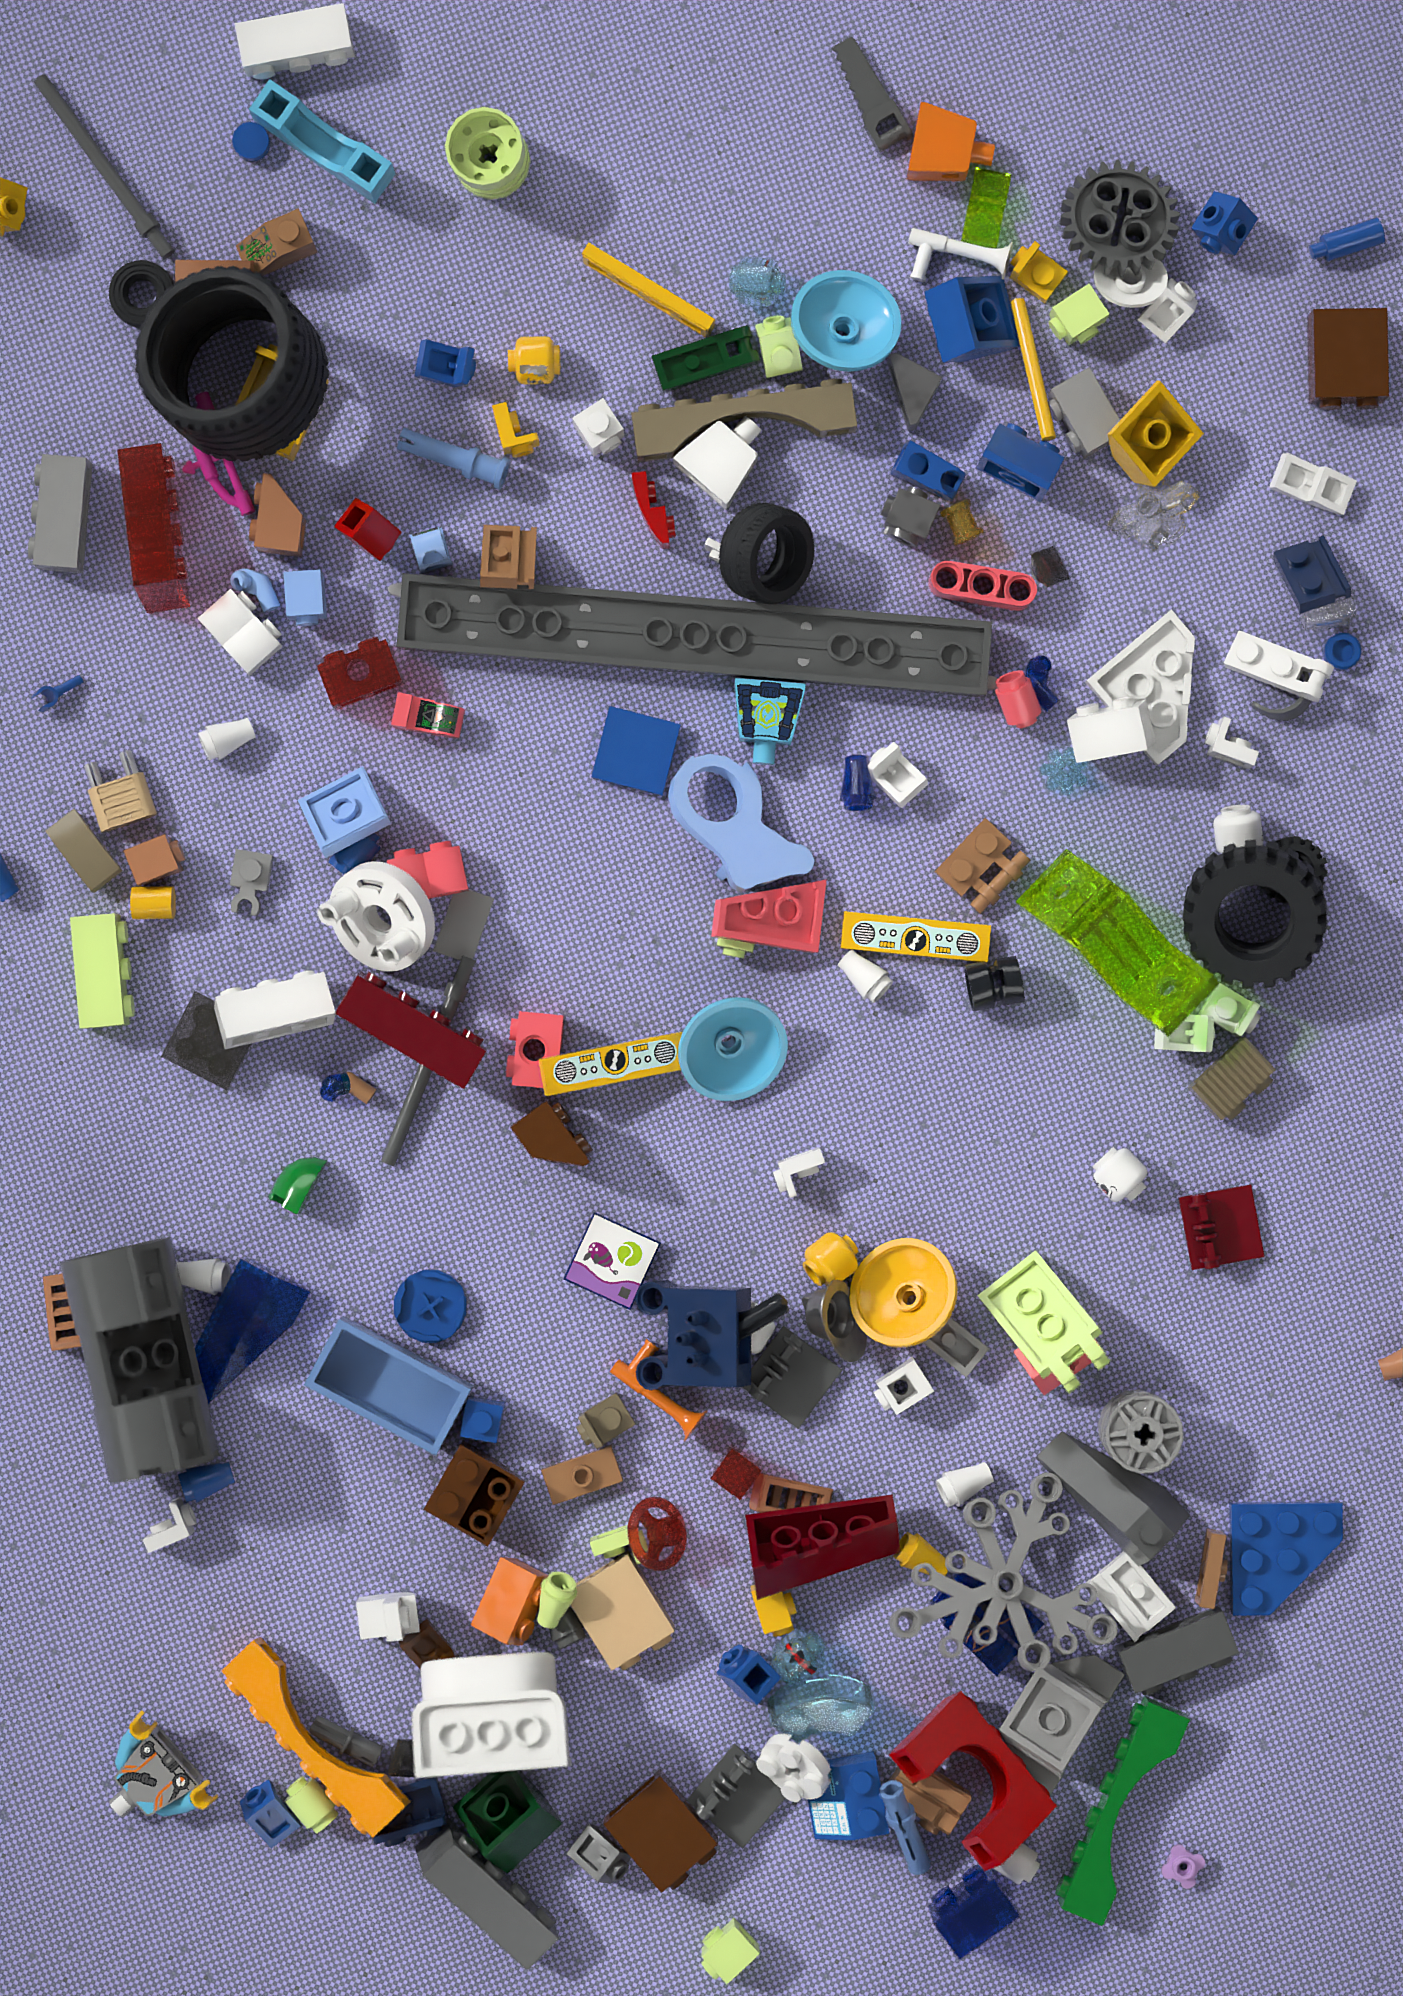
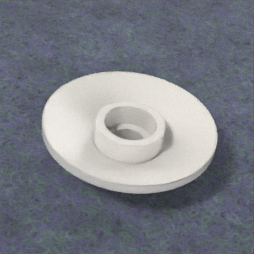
(1132, 289)

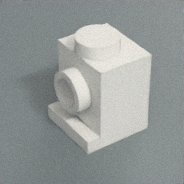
(917, 1387)

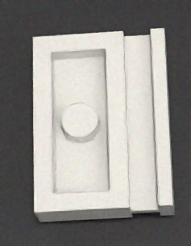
(1131, 1595)

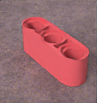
(1000, 581)

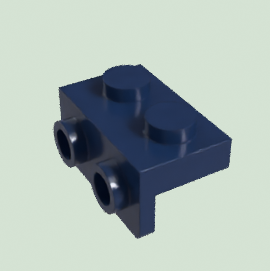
(423, 1814)

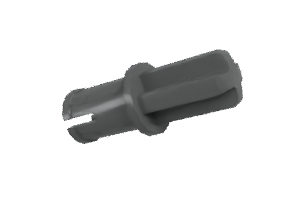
(346, 1740)

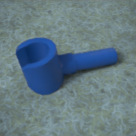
(53, 693)

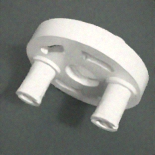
(362, 931)

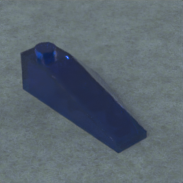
(246, 1321)

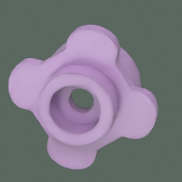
(1175, 1859)

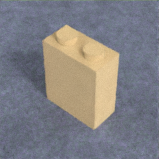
(622, 1612)

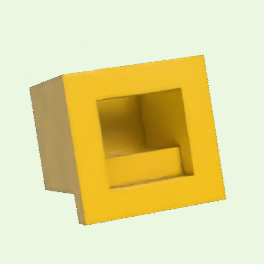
(775, 1612)

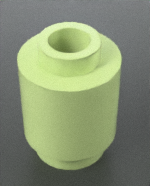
(310, 1804)

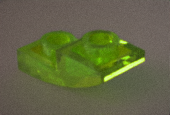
(986, 208)

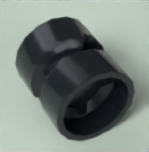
(981, 985)

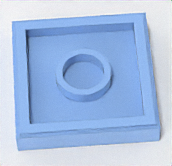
(344, 812)

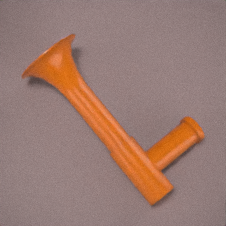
(627, 1374)

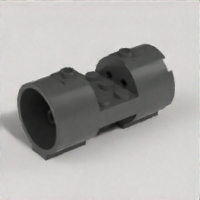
(140, 1360)

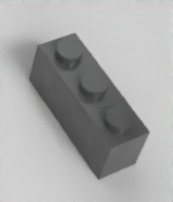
(1177, 1651)

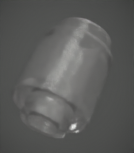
(1329, 616)

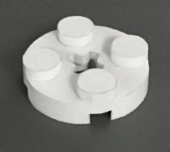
(795, 1768)

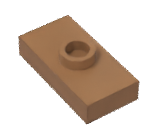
(582, 1474)
(1212, 1568)

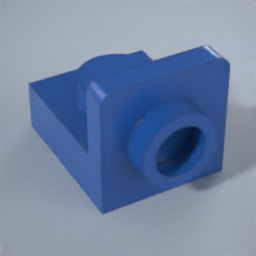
(268, 1814)

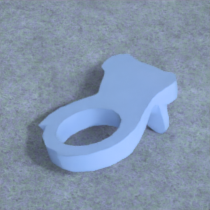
(748, 849)

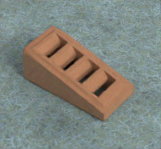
(54, 1327)
(761, 1489)

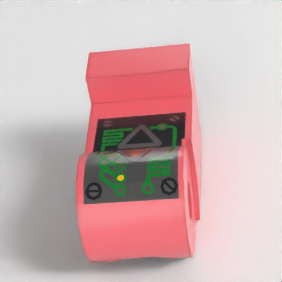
(427, 716)

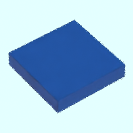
(636, 751)

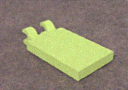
(1044, 1320)

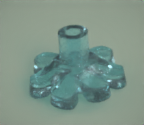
(1056, 772)

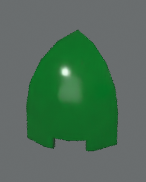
(297, 1183)

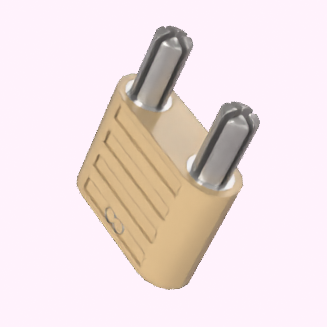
(120, 800)

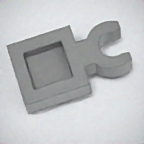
(251, 873)

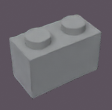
(1084, 412)

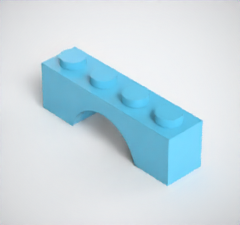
(308, 134)

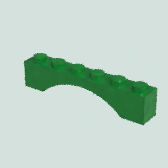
(1151, 1739)

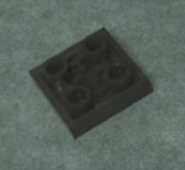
(200, 1046)

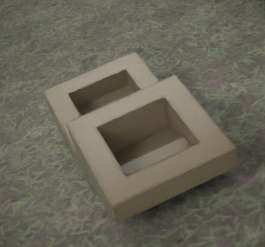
(83, 850)

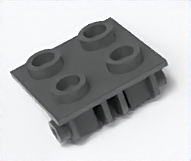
(791, 1377)
(736, 1796)

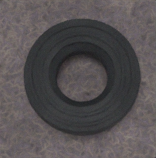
(125, 278)

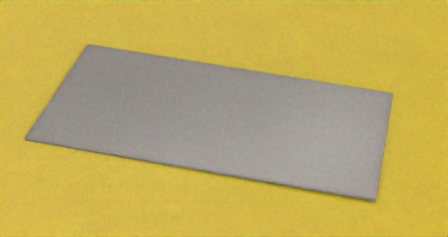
(463, 924)

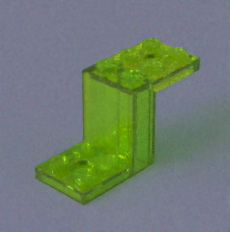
(1117, 942)

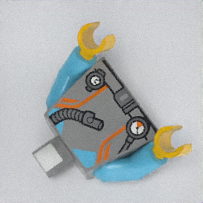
(156, 1774)

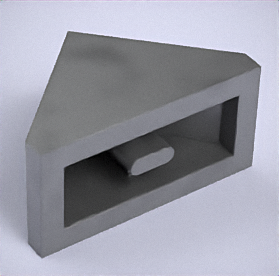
(913, 387)

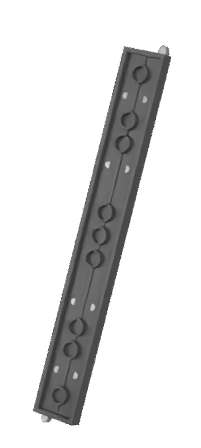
(695, 635)

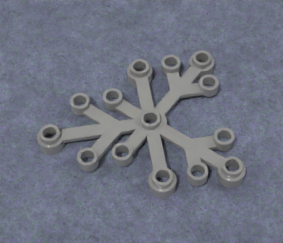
(965, 1599)

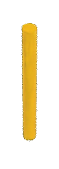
(1033, 369)

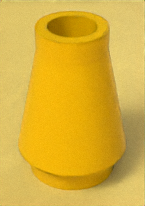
(916, 1551)

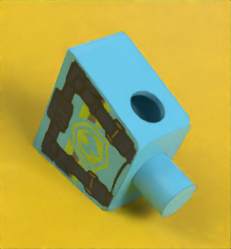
(767, 715)

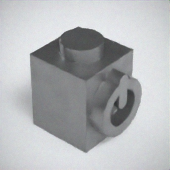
(909, 516)

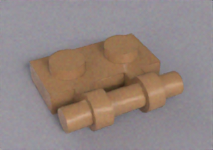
(974, 857)

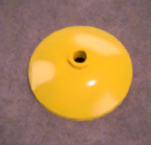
(888, 1280)

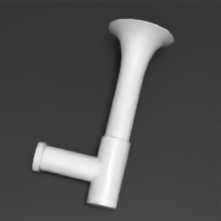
(931, 241)

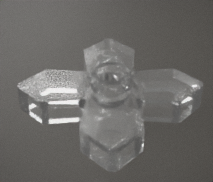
(1156, 514)

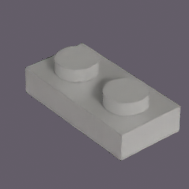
(957, 1347)

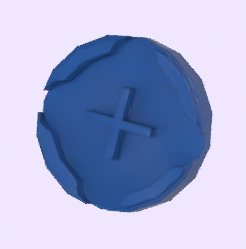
(430, 1305)

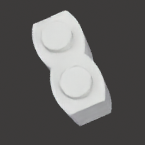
(241, 631)

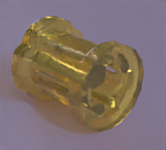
(962, 522)

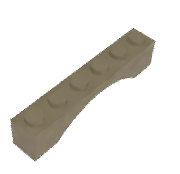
(820, 410)

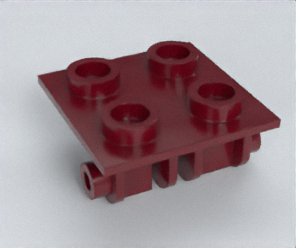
(1221, 1227)

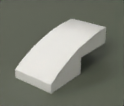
(1313, 484)

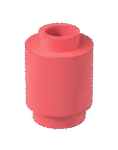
(1017, 699)

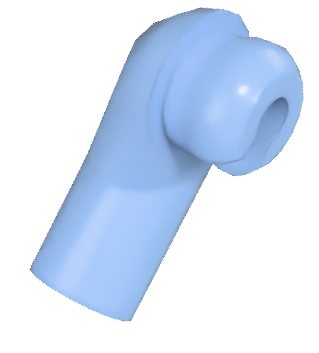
(256, 584)

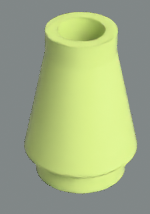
(556, 1596)

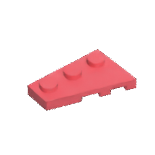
(774, 917)

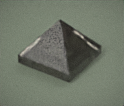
(1048, 567)
(402, 1759)

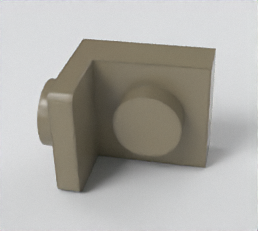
(604, 1421)

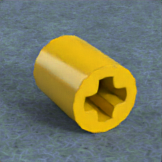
(153, 902)

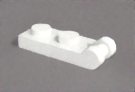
(1277, 666)

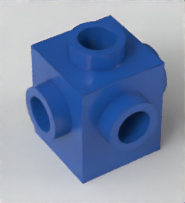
(1224, 224)

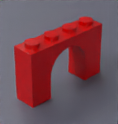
(1018, 1798)

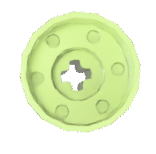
(485, 132)

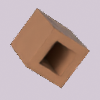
(155, 859)

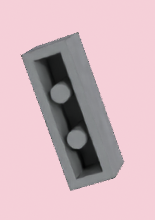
(60, 513)

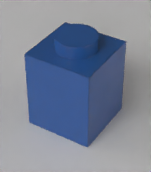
(482, 1419)

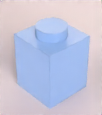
(305, 596)

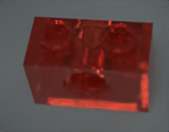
(382, 674)

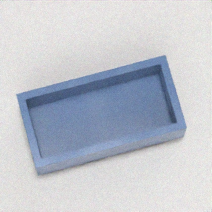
(388, 1385)

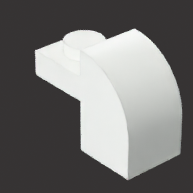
(387, 1615)

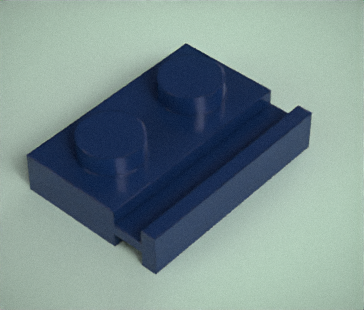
(1311, 574)

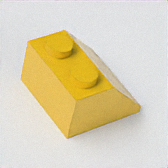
(1153, 436)

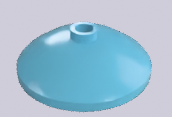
(847, 304)
(743, 1063)

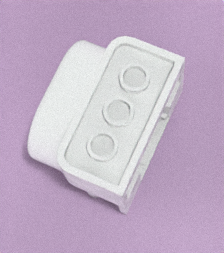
(489, 1715)

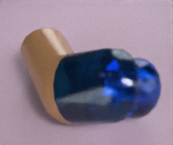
(346, 1083)

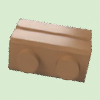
(935, 1800)

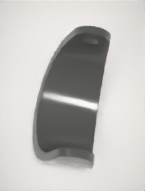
(1287, 713)

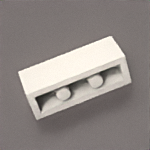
(295, 41)
(274, 1009)

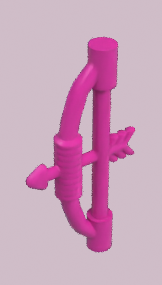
(206, 462)

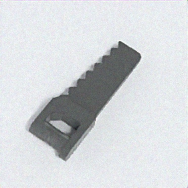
(871, 96)

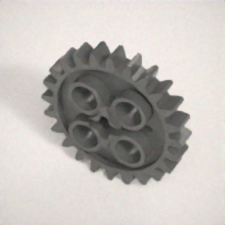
(1152, 226)

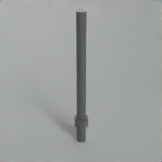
(144, 222)
(455, 993)

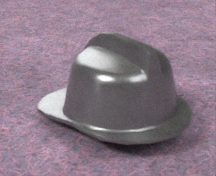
(832, 1319)

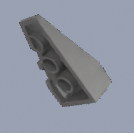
(1123, 1502)

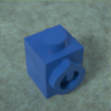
(747, 1674)

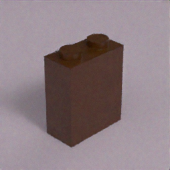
(1348, 357)
(661, 1832)

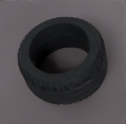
(742, 544)

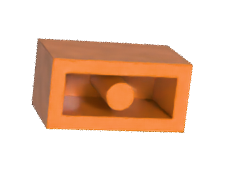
(510, 1602)

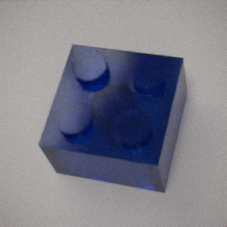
(972, 1910)

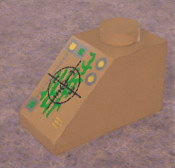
(278, 243)

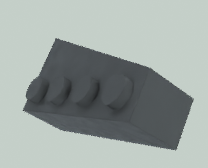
(486, 1894)

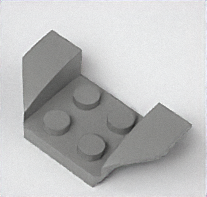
(1058, 1713)

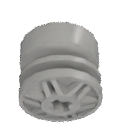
(1125, 1415)

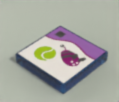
(612, 1260)

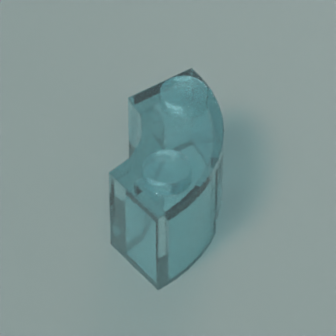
(820, 1706)

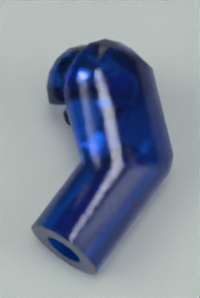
(1038, 672)

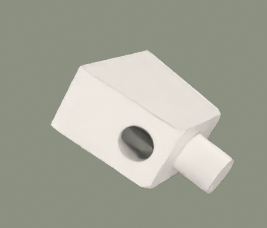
(720, 459)

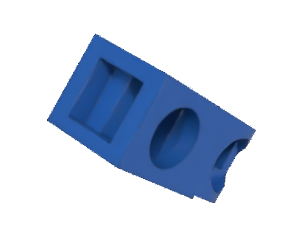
(927, 471)

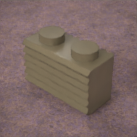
(1232, 1079)

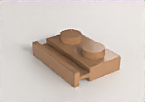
(508, 557)

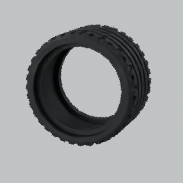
(189, 317)

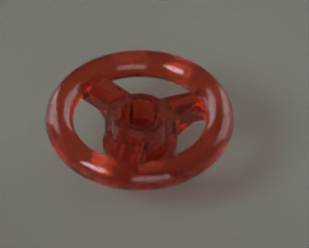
(660, 1532)

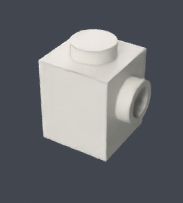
(599, 428)

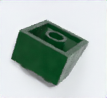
(507, 1817)

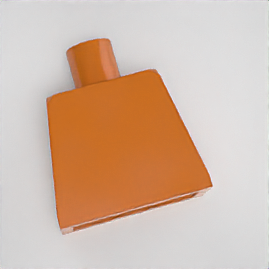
(945, 146)

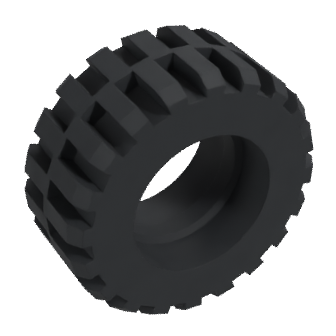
(1263, 960)

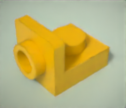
(1036, 272)
(508, 426)

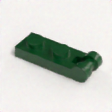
(704, 359)

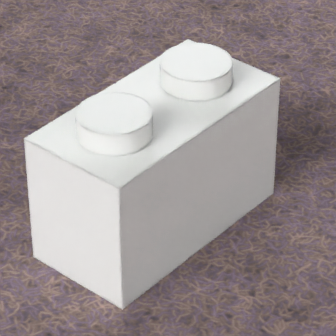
(1111, 729)

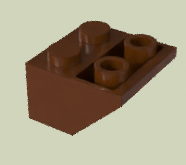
(549, 1138)
(474, 1493)

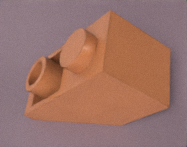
(279, 523)

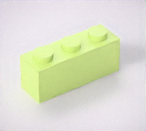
(101, 971)

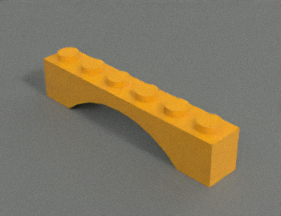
(263, 1681)

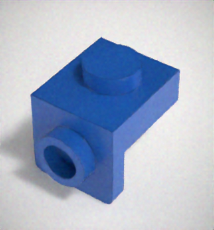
(445, 363)

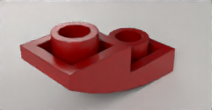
(655, 518)

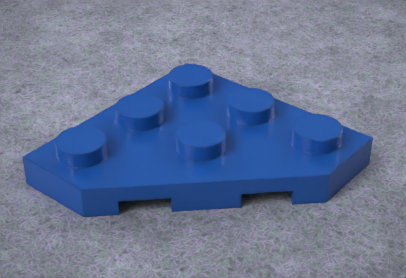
(1277, 1549)

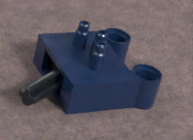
(705, 1334)

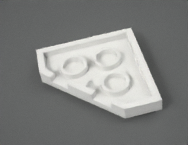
(1158, 671)

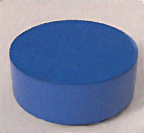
(251, 141)
(1342, 651)

